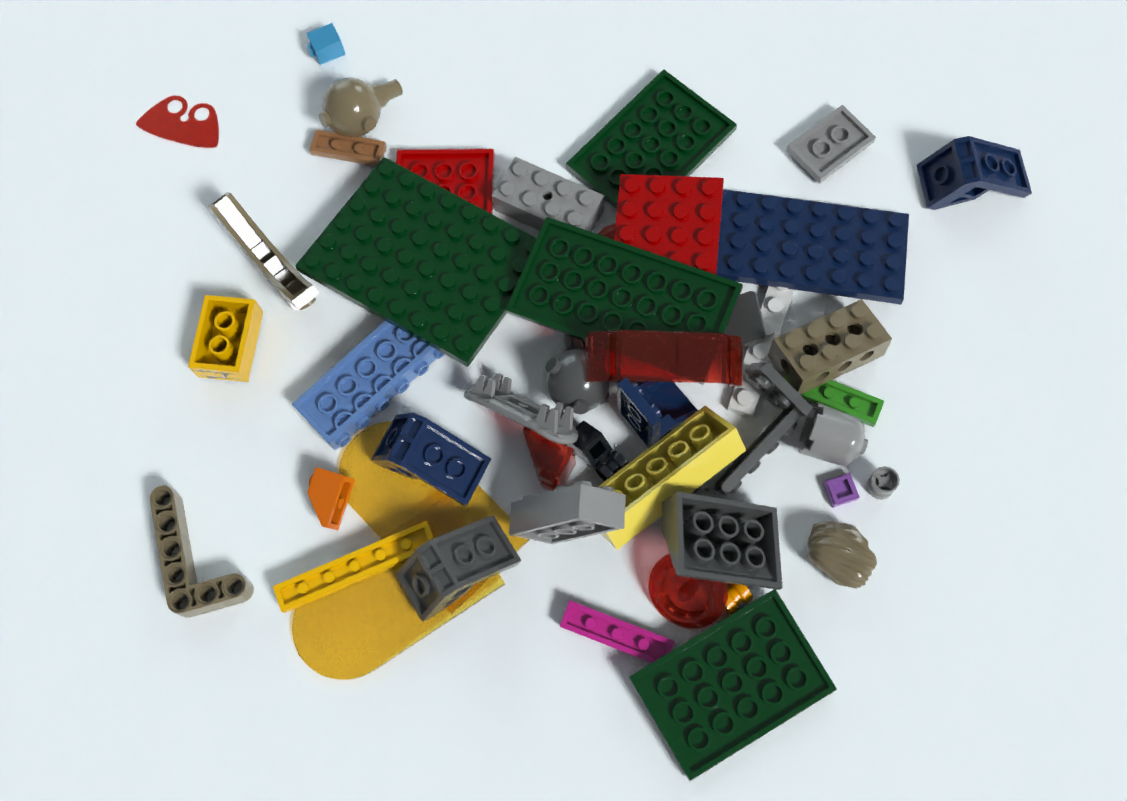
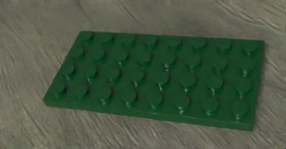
(598, 284)

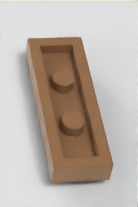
(348, 149)

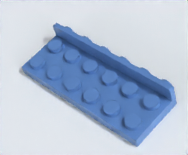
(364, 383)

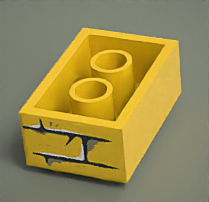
(226, 338)

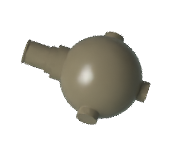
(355, 106)

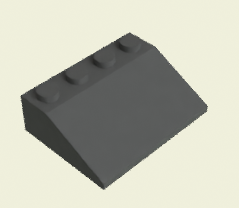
(723, 540)

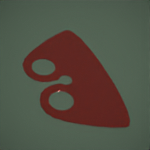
(169, 126)

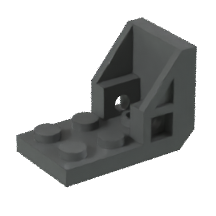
(453, 564)

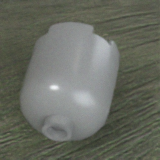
(833, 436)

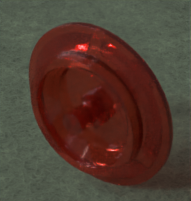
(685, 600)

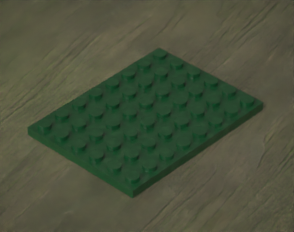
(421, 260)

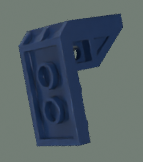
(970, 169)
(652, 408)
(433, 455)

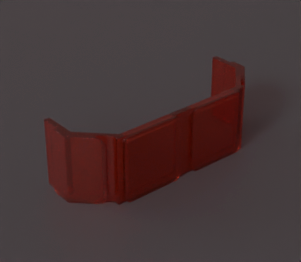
(663, 357)

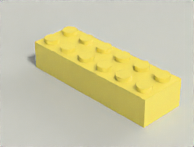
(674, 463)

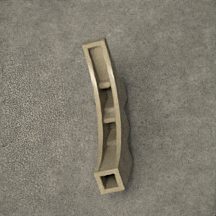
(255, 244)

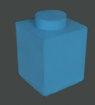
(325, 44)

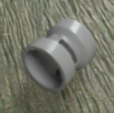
(885, 477)

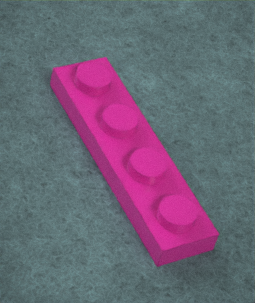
(615, 632)

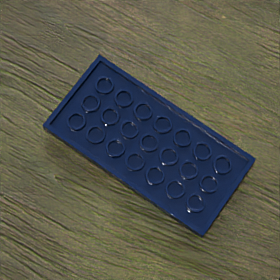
(813, 246)

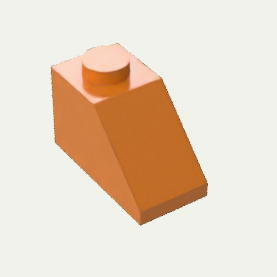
(329, 496)

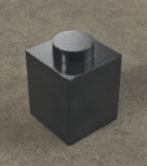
(590, 444)

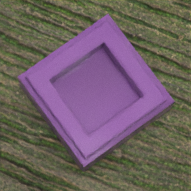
(841, 490)

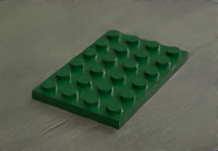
(657, 133)
(732, 684)

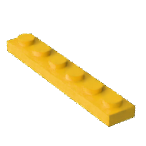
(351, 568)

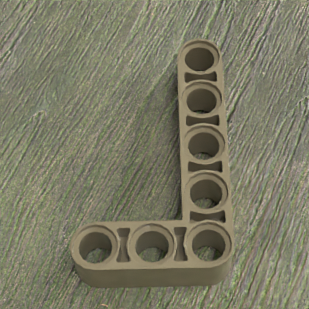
(184, 562)

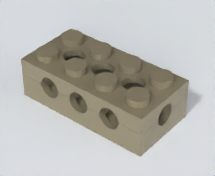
(829, 347)

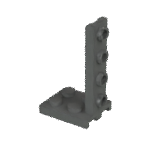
(780, 395)

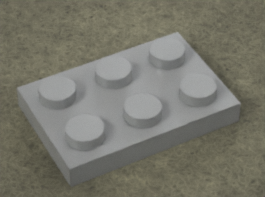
(830, 143)

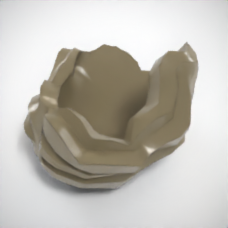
(841, 553)

